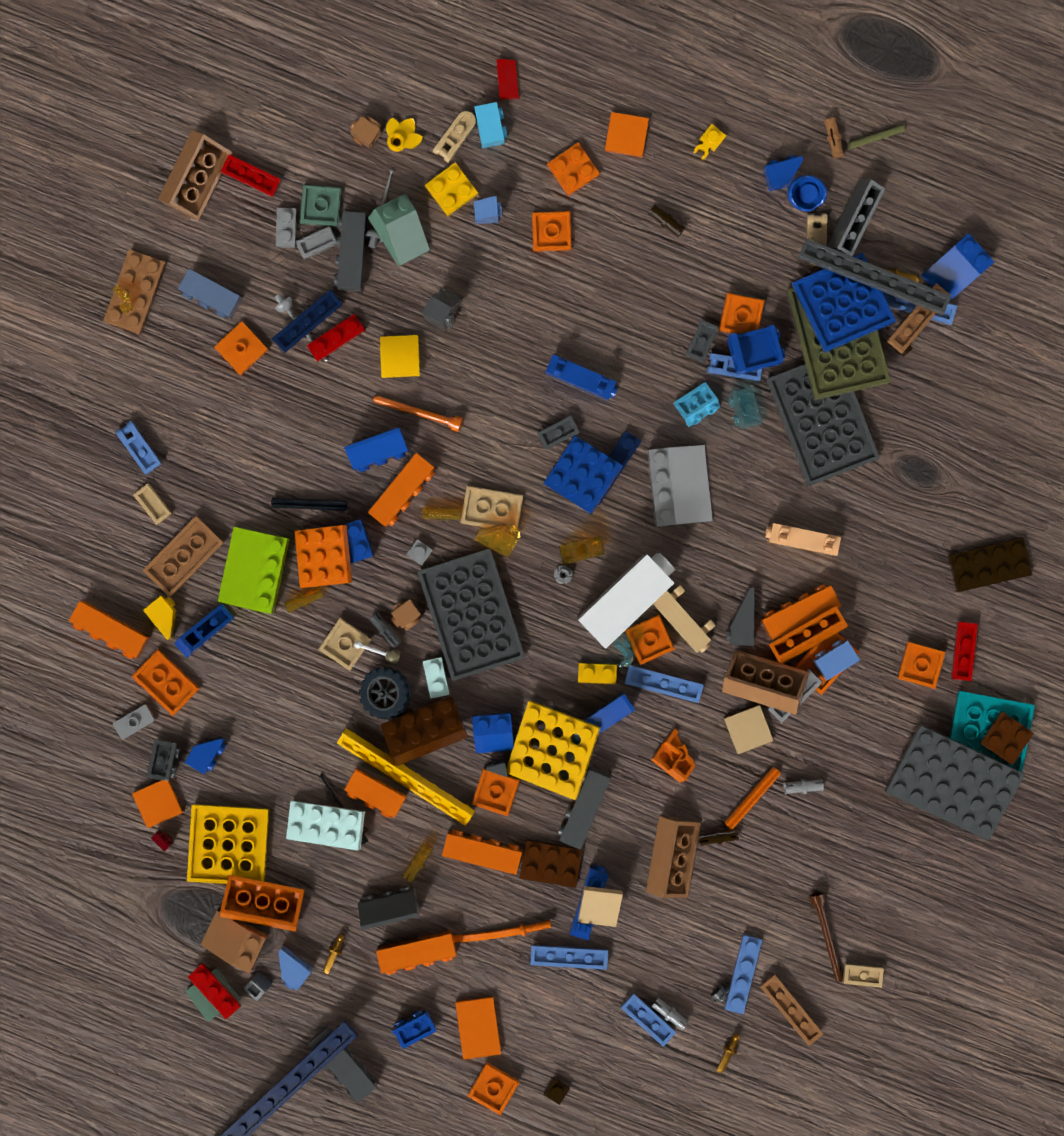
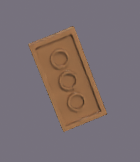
(140, 279)
(183, 556)

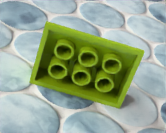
(253, 570)

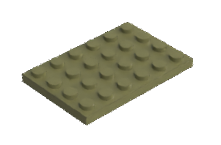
(843, 369)

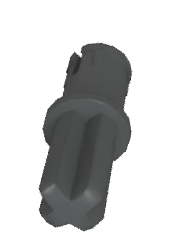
(385, 630)

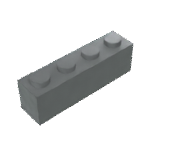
(856, 216)
(352, 251)
(584, 809)
(347, 1069)

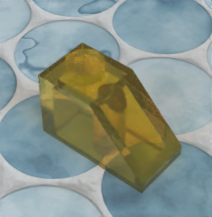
(499, 538)
(582, 550)

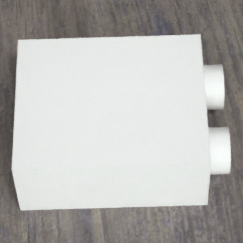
(627, 598)

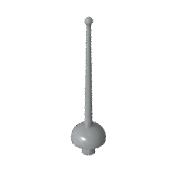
(371, 234)
(285, 305)

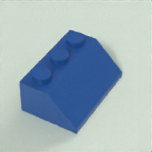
(377, 450)

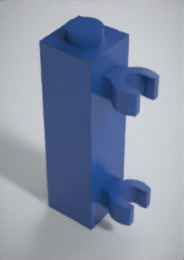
(581, 378)
(597, 878)

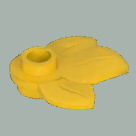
(404, 132)

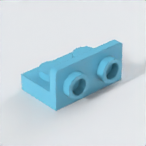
(697, 404)

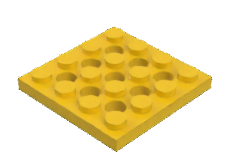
(582, 751)
(220, 814)

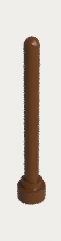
(818, 900)

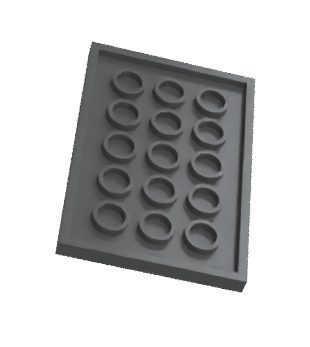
(825, 432)
(471, 614)
(954, 782)

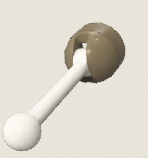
(392, 655)

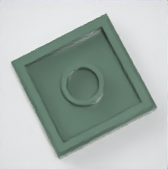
(320, 205)
(202, 1002)

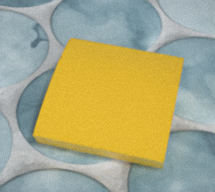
(399, 356)

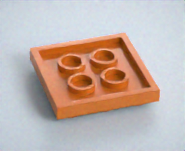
(323, 556)

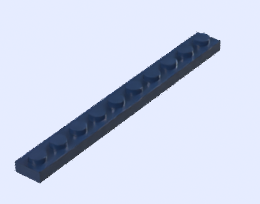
(293, 1081)

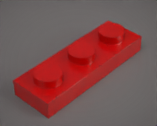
(250, 175)
(335, 338)
(964, 651)
(214, 991)

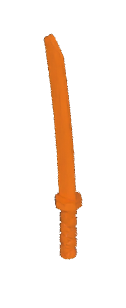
(502, 933)

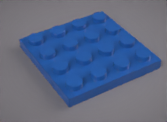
(841, 307)

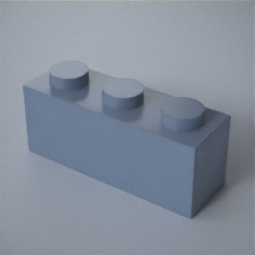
(209, 294)

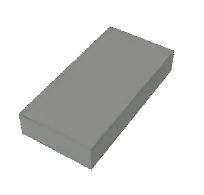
(316, 242)

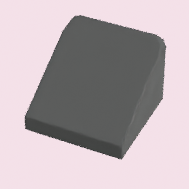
(498, 768)
(257, 986)

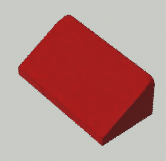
(507, 79)

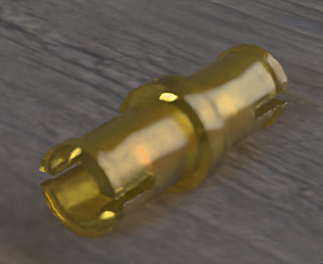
(441, 513)
(303, 599)
(417, 863)

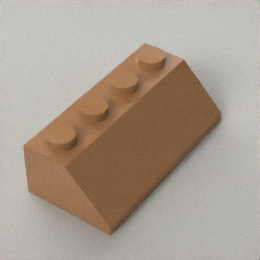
(194, 175)
(765, 682)
(673, 857)

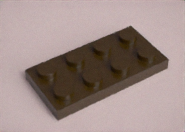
(990, 565)

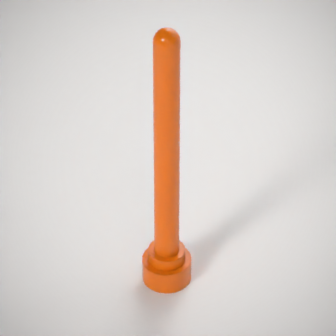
(453, 422)

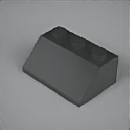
(388, 907)

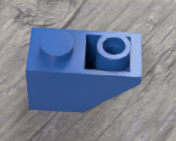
(779, 174)
(203, 755)

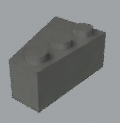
(442, 308)

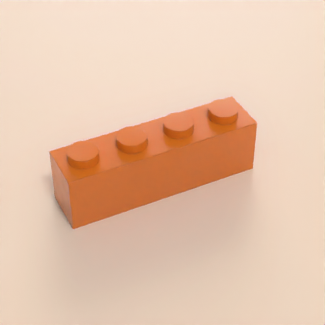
(401, 490)
(800, 612)
(109, 629)
(808, 635)
(482, 852)
(416, 952)

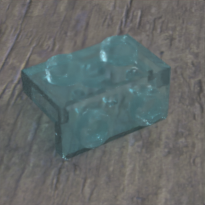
(745, 408)
(623, 646)

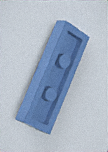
(648, 1019)

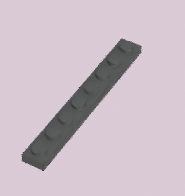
(874, 276)

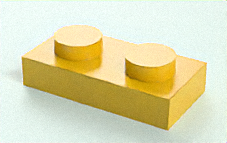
(597, 673)

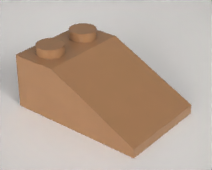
(234, 942)

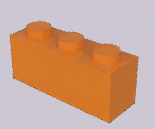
(375, 793)

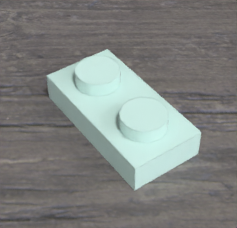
(436, 677)

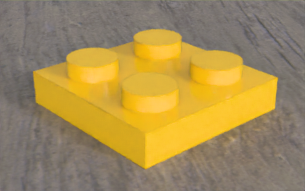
(451, 189)

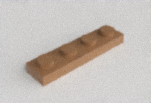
(912, 326)
(791, 1009)

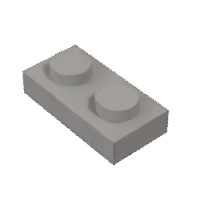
(286, 227)

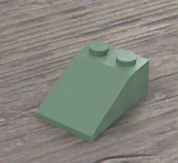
(400, 229)

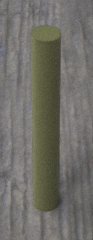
(876, 136)

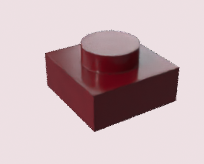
(162, 839)

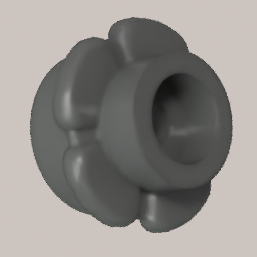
(719, 994)

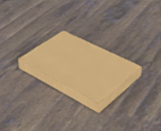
(490, 507)

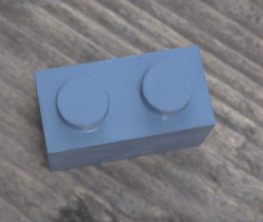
(835, 659)

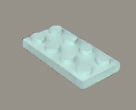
(325, 825)

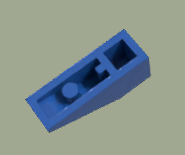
(203, 630)

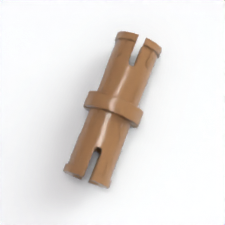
(834, 138)

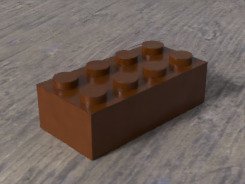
(424, 731)

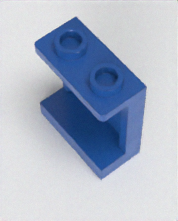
(755, 349)

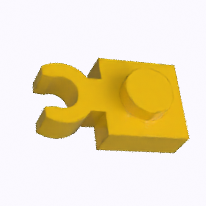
(711, 140)

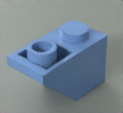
(487, 210)

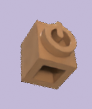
(365, 131)
(405, 614)

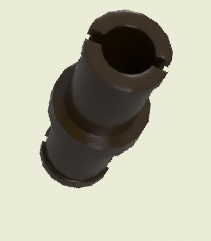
(666, 220)
(718, 837)

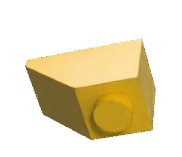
(163, 615)

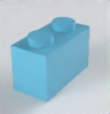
(489, 124)

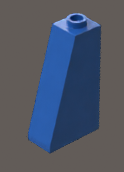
(608, 714)

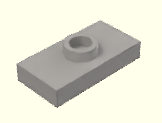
(134, 721)

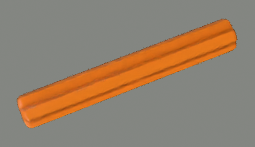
(752, 798)

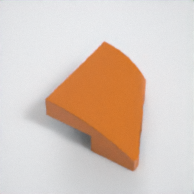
(674, 758)

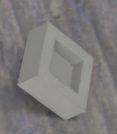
(419, 552)

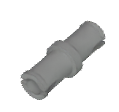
(803, 786)
(670, 1013)

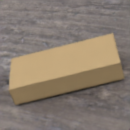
(152, 504)

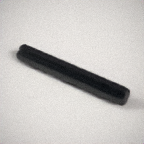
(316, 504)

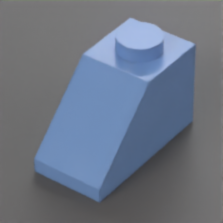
(293, 969)

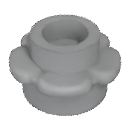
(558, 574)

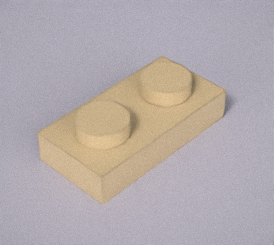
(863, 975)

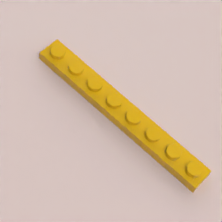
(406, 777)

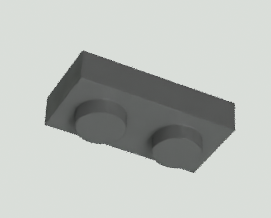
(702, 341)
(558, 433)

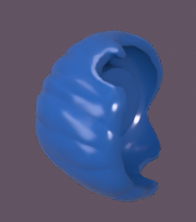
(806, 193)

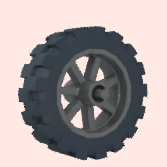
(367, 693)

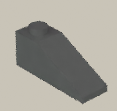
(742, 625)

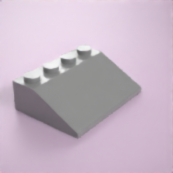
(679, 485)

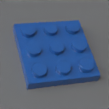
(583, 474)

